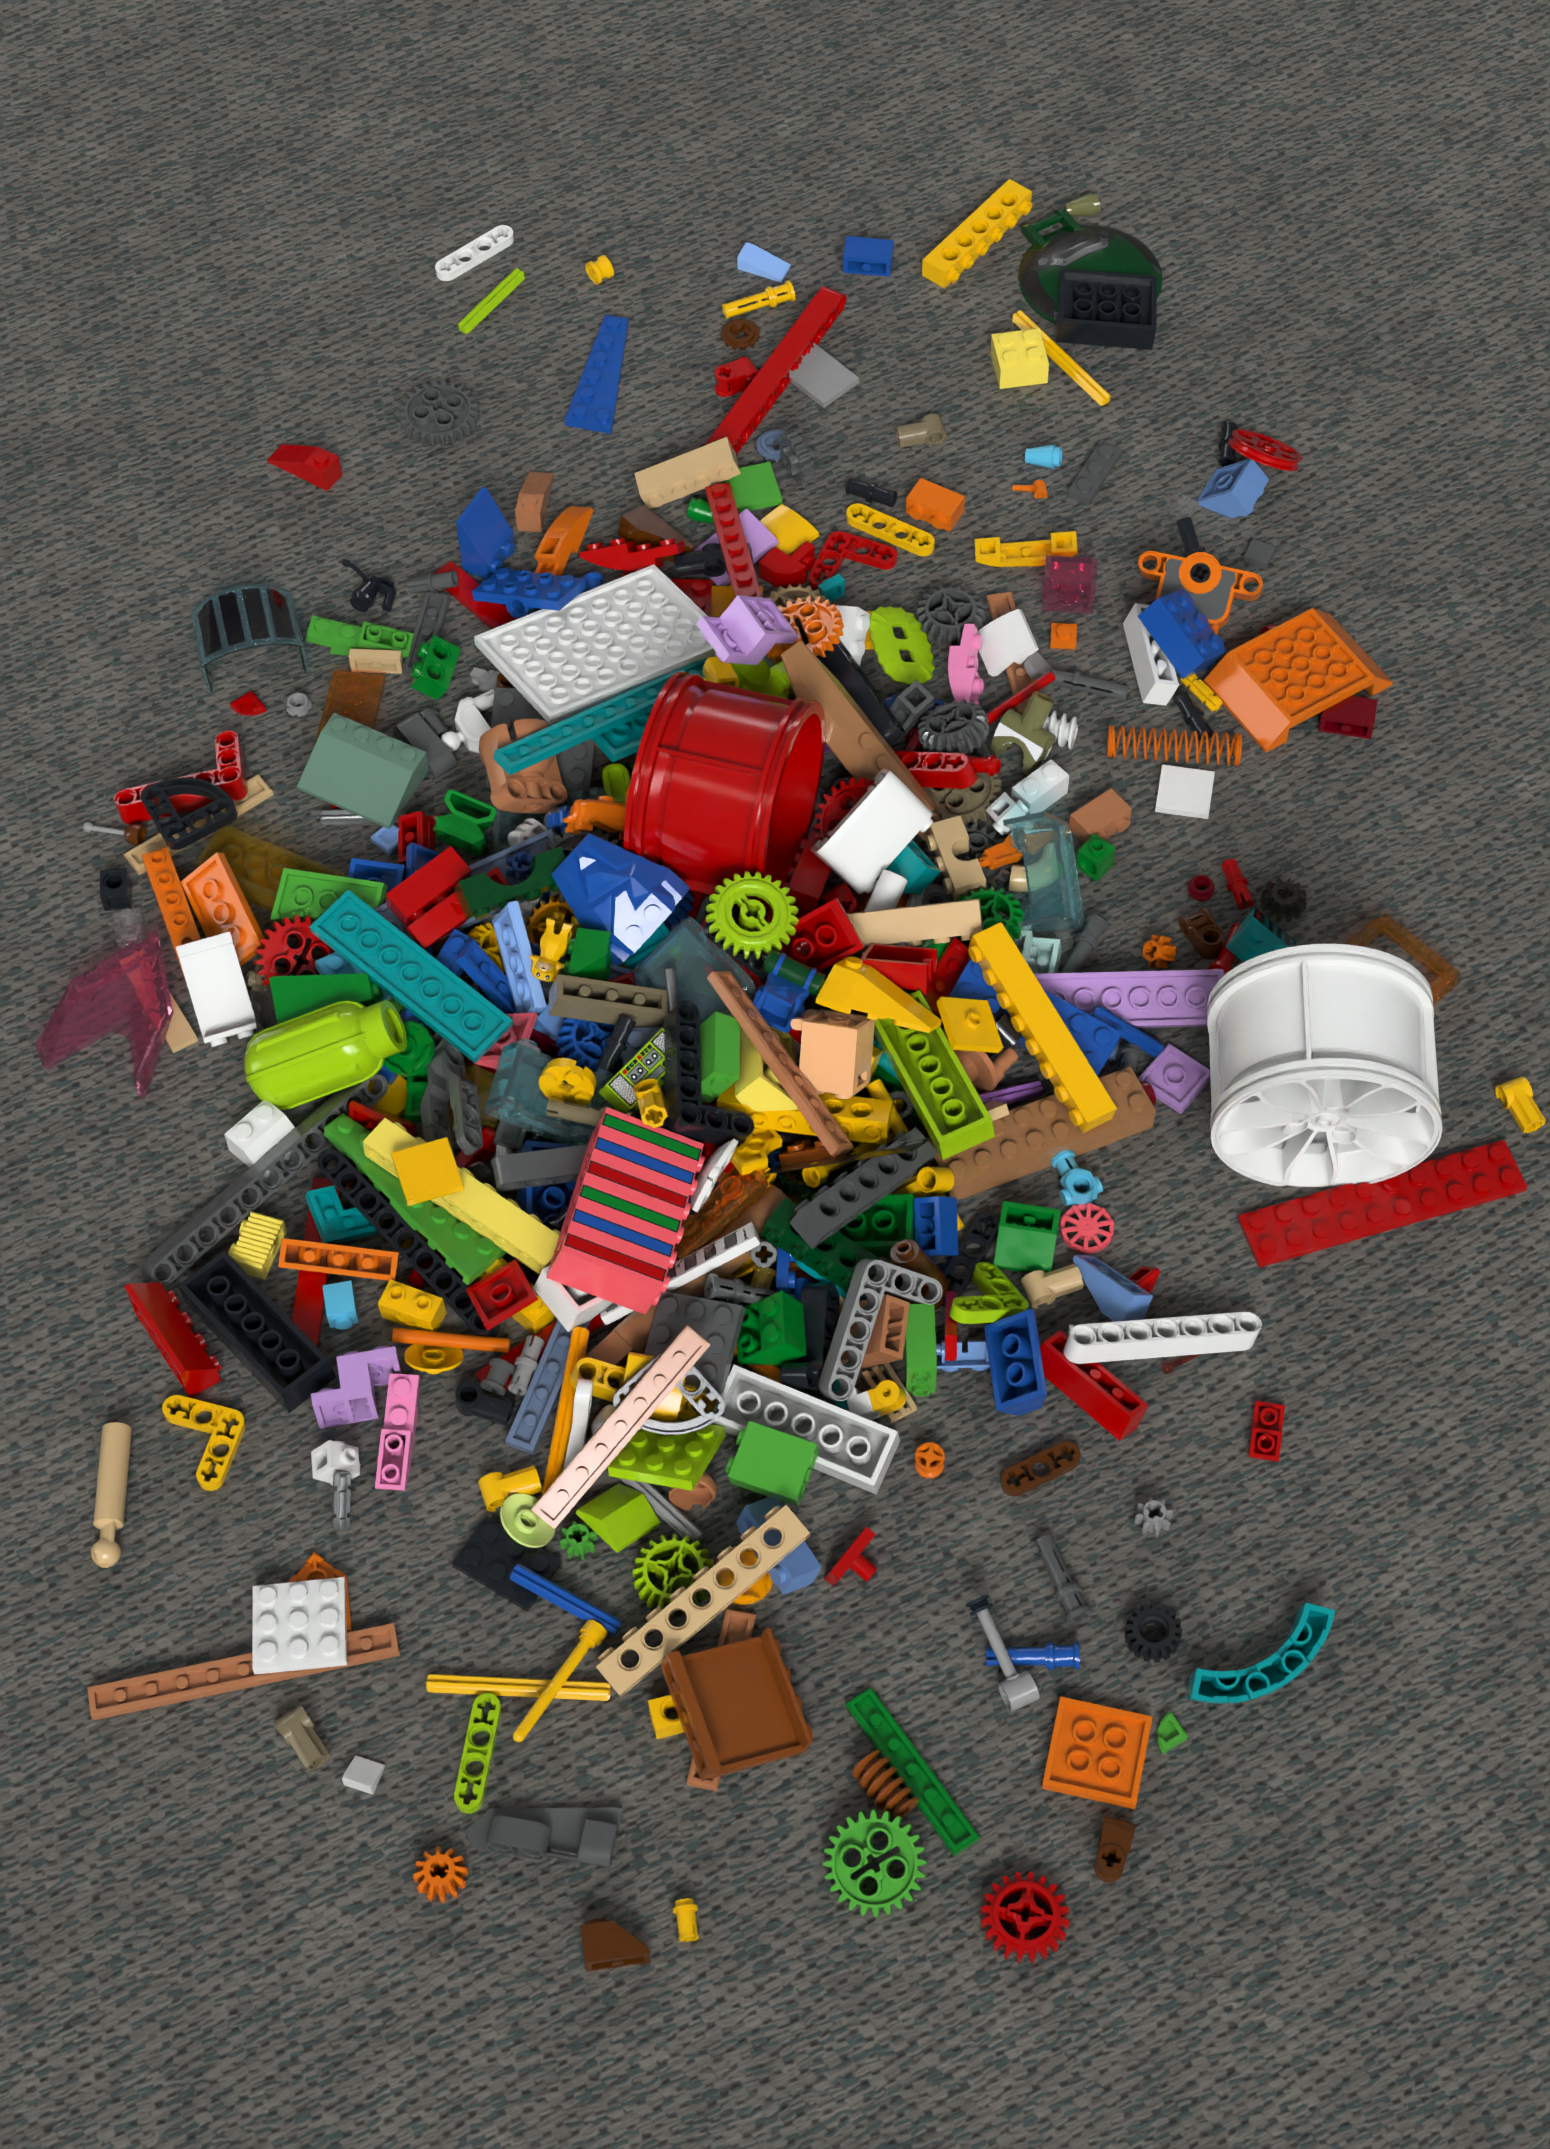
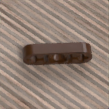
(1063, 1467)

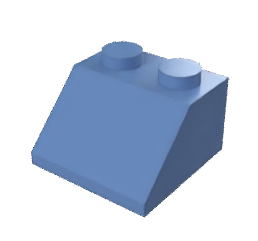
(1234, 489)

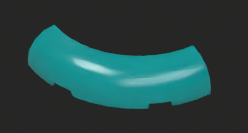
(1295, 1654)

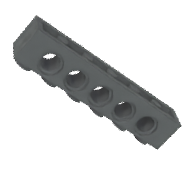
(860, 1189)

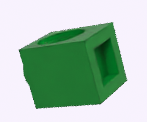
(1095, 857)

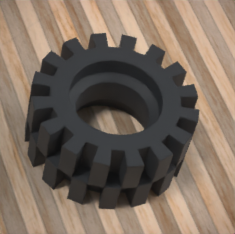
(1153, 1615)

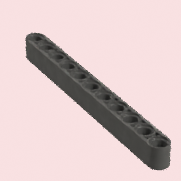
(253, 1181)

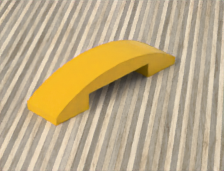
(1029, 553)

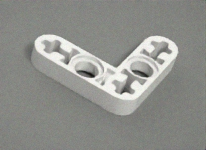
(581, 1418)

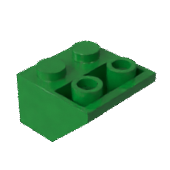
(589, 955)
(1026, 1237)
(772, 1331)

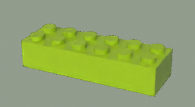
(936, 1085)

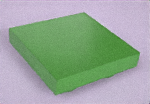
(755, 488)

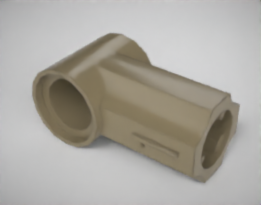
(927, 431)
(300, 1735)

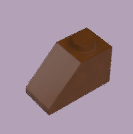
(610, 1946)

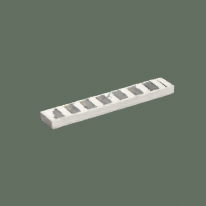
(698, 1264)

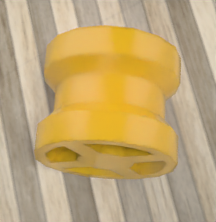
(599, 269)

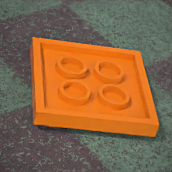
(1097, 1752)

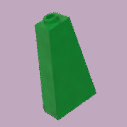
(306, 993)

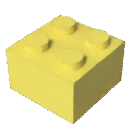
(1019, 358)

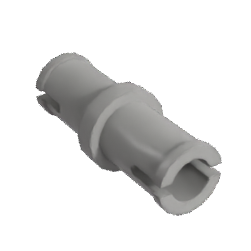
(526, 1365)

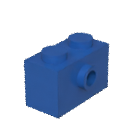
(936, 1225)

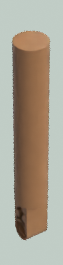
(634, 1330)

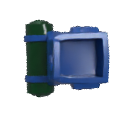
(785, 990)

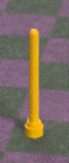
(818, 1175)
(591, 1635)

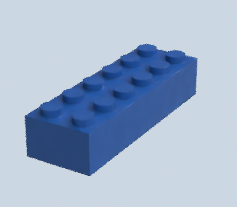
(1091, 1035)

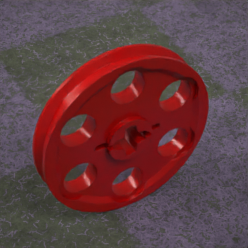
(1265, 450)

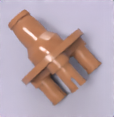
(982, 1071)

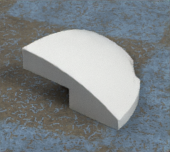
(710, 1171)

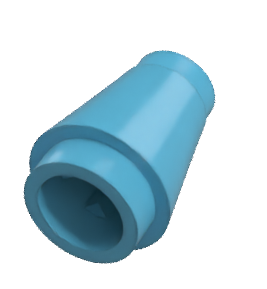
(1045, 456)

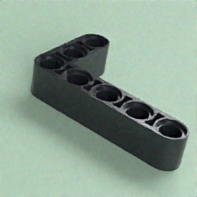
(683, 1085)

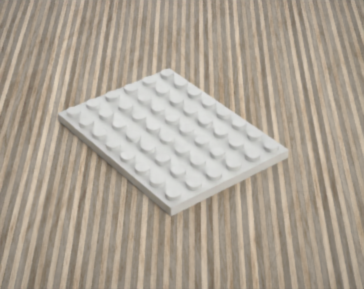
(598, 644)

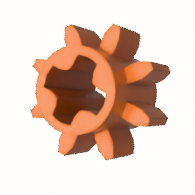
(1159, 951)

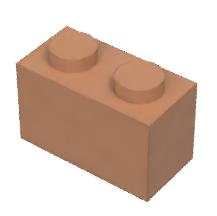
(1101, 817)

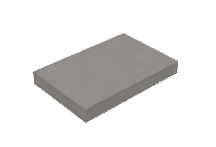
(822, 377)

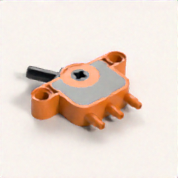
(1212, 595)

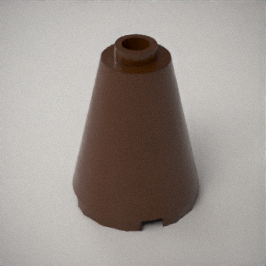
(911, 1256)

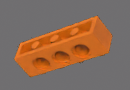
(338, 1259)

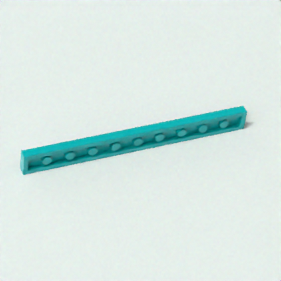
(586, 724)

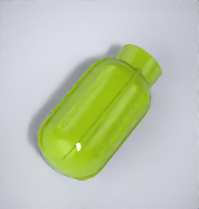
(322, 1052)

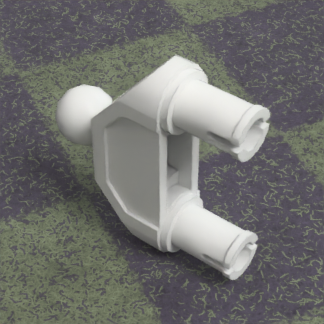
(469, 722)

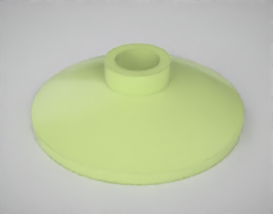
(523, 1523)

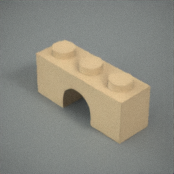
(948, 840)

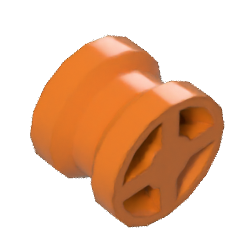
(930, 1453)

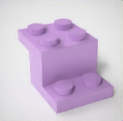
(747, 630)
(356, 1397)

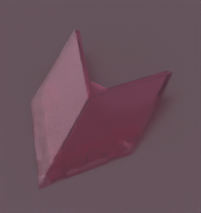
(120, 996)

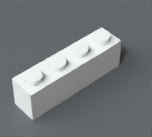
(1152, 668)

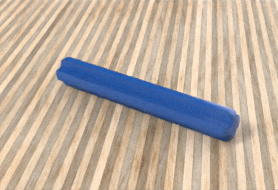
(564, 1598)

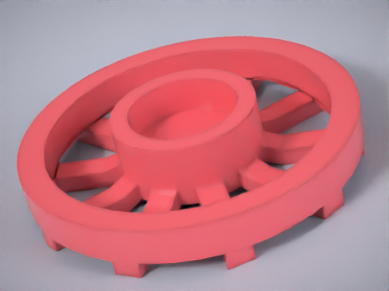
(1087, 1228)

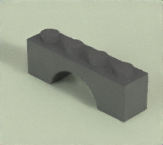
(912, 706)

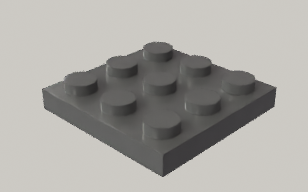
(712, 1319)

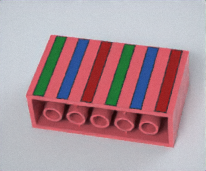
(627, 1212)

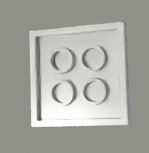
(299, 1625)

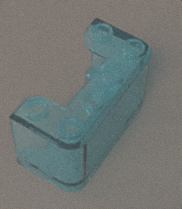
(520, 1102)

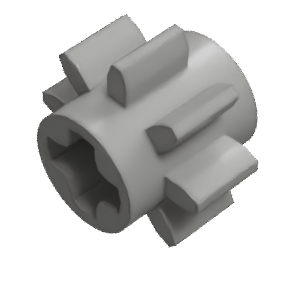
(1158, 1522)

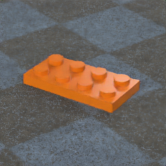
(223, 906)

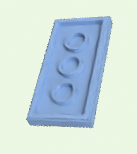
(515, 955)

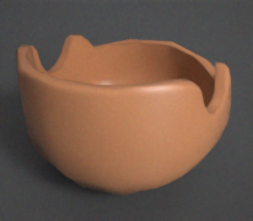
(702, 1494)

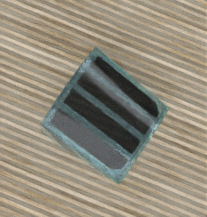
(245, 619)

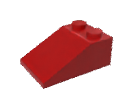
(823, 937)

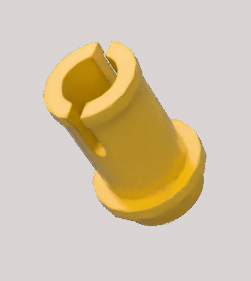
(686, 1919)

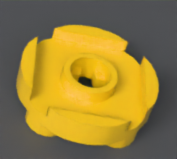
(563, 1069)

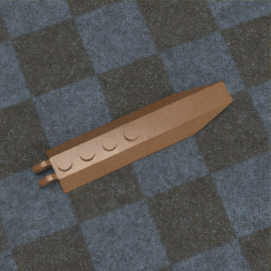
(846, 726)

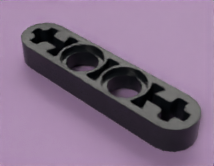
(970, 1260)

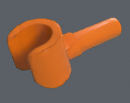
(1038, 488)

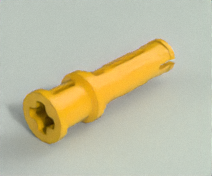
(770, 294)

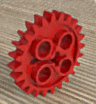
(837, 804)
(276, 947)

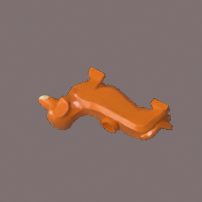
(600, 813)

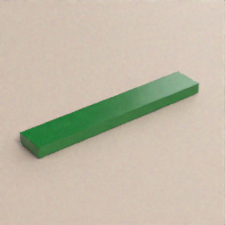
(934, 1800)

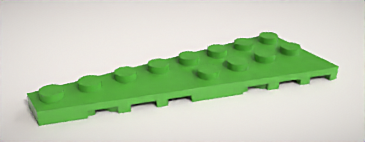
(455, 1240)

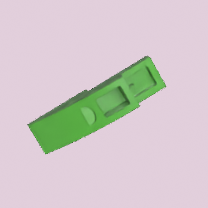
(370, 636)

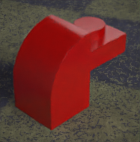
(781, 569)

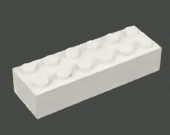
(848, 1444)

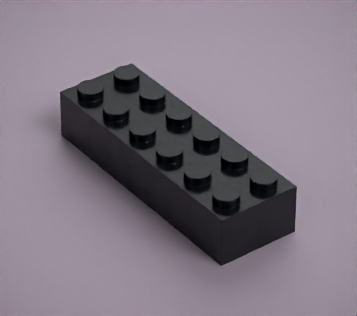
(257, 1331)

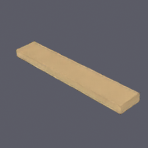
(257, 793)

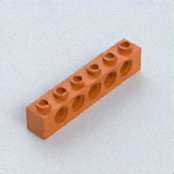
(170, 898)

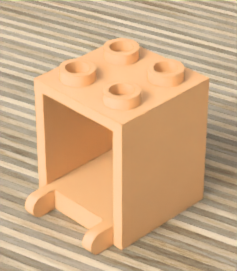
(835, 1051)

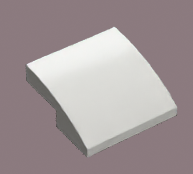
(1006, 641)

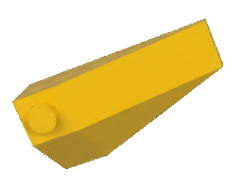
(866, 990)

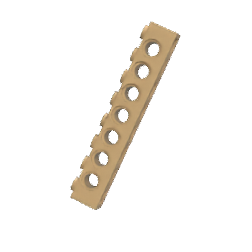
(625, 1678)

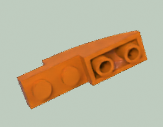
(562, 539)

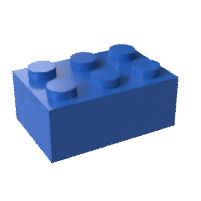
(1182, 633)

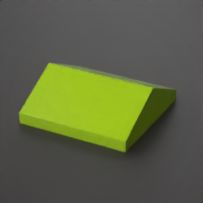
(619, 1516)

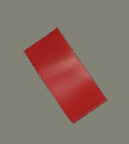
(1266, 1431)

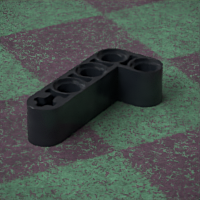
(820, 1320)

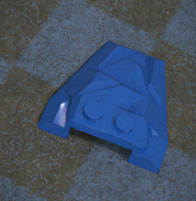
(618, 893)

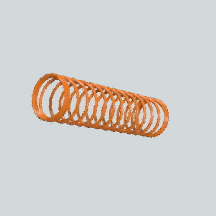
(1237, 738)

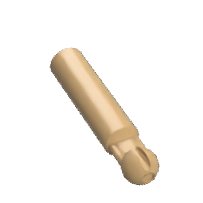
(111, 1491)

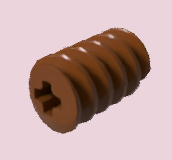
(883, 1787)

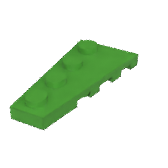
(313, 893)

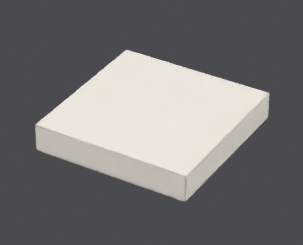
(1185, 791)

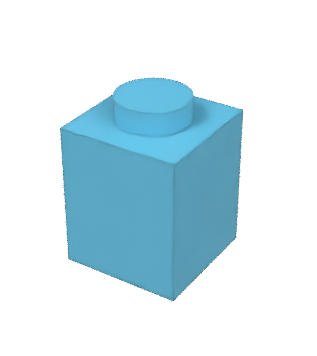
(340, 1305)

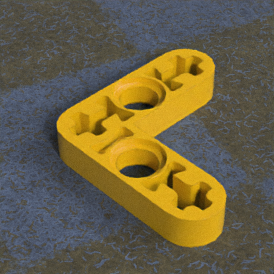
(215, 1427)

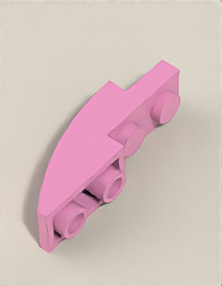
(963, 666)
(398, 1432)

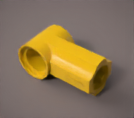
(1518, 1098)
(651, 1102)
(924, 1182)
(498, 1487)

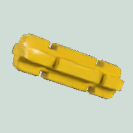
(1202, 692)

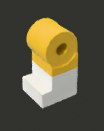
(877, 1402)

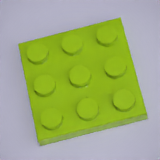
(668, 1459)

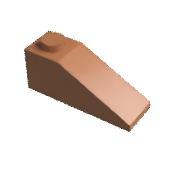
(533, 501)

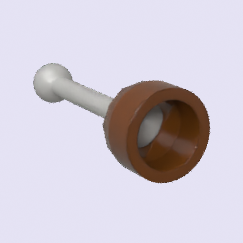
(131, 833)

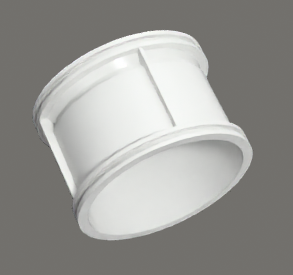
(1323, 1067)

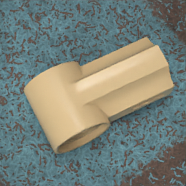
(1045, 1287)

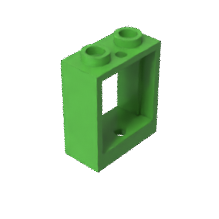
(920, 1350)

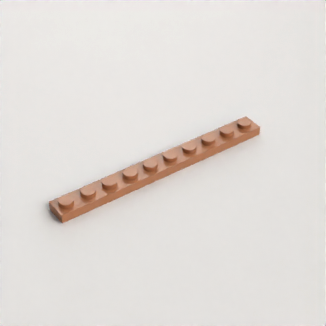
(223, 1676)

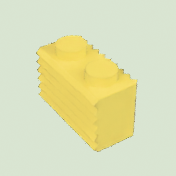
(258, 1244)

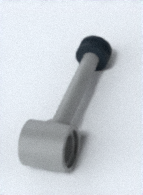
(1019, 1688)

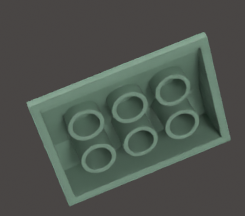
(363, 771)

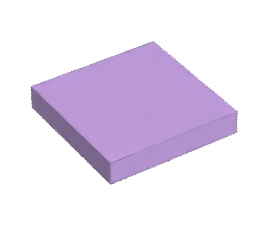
(1176, 1078)

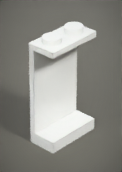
(217, 988)

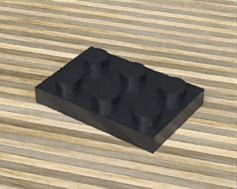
(492, 1556)

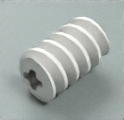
(1062, 729)

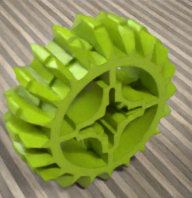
(652, 1564)

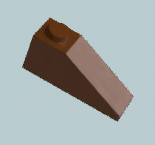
(646, 527)

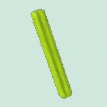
(495, 297)

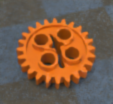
(819, 621)

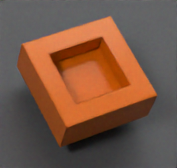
(1063, 636)

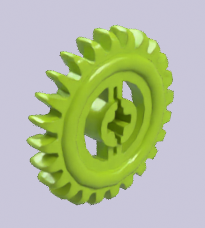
(755, 933)

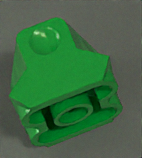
(465, 823)

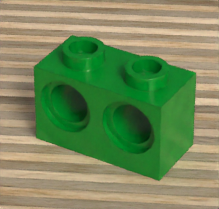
(435, 667)

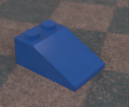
(484, 536)

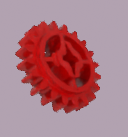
(1036, 1920)

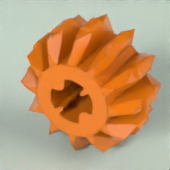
(434, 1884)

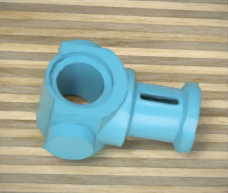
(1074, 1179)

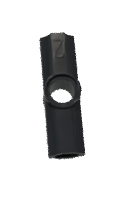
(705, 561)

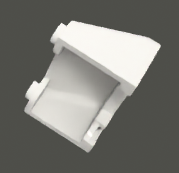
(874, 832)

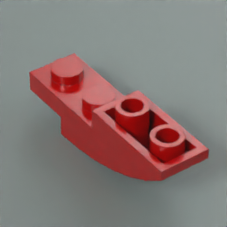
(627, 557)
(444, 917)

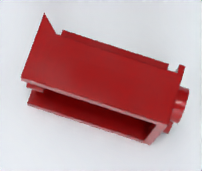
(904, 965)

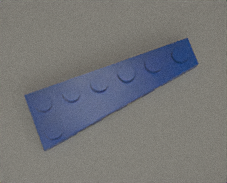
(597, 391)

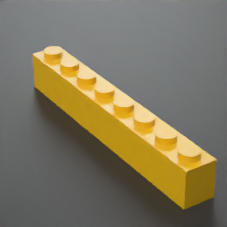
(1041, 1028)

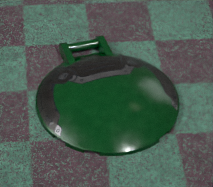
(1077, 249)

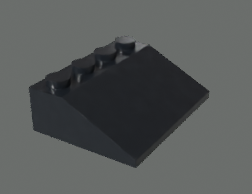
(1106, 309)

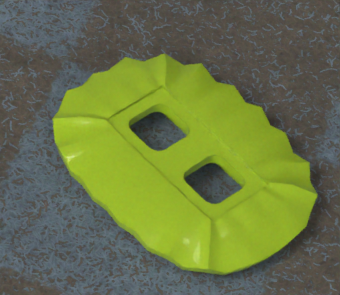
(888, 646)

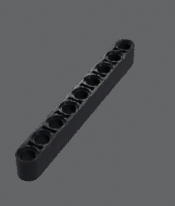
(398, 1234)

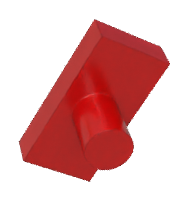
(854, 1560)

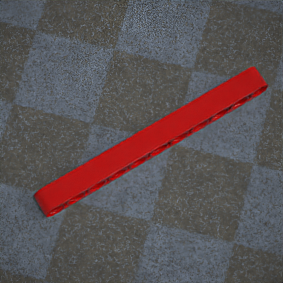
(774, 374)

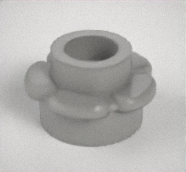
(298, 699)

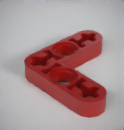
(848, 550)

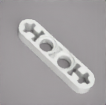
(471, 250)

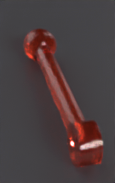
(1167, 1367)

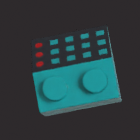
(1258, 936)

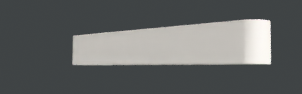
(1162, 1337)

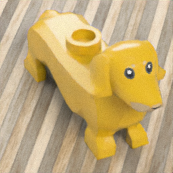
(553, 946)

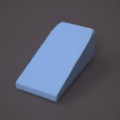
(761, 263)

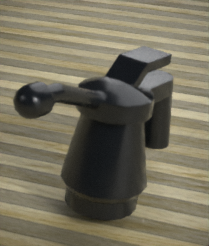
(365, 594)

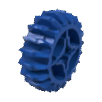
(590, 1047)

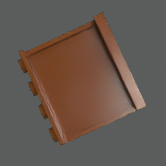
(737, 1705)

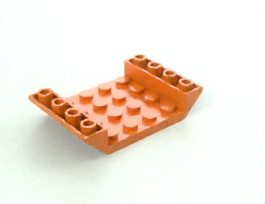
(1292, 676)

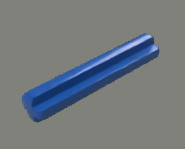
(1128, 1031)

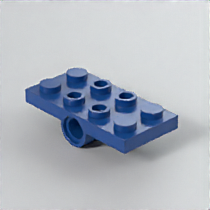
(527, 590)

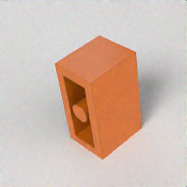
(935, 504)

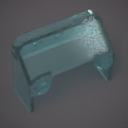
(1049, 872)

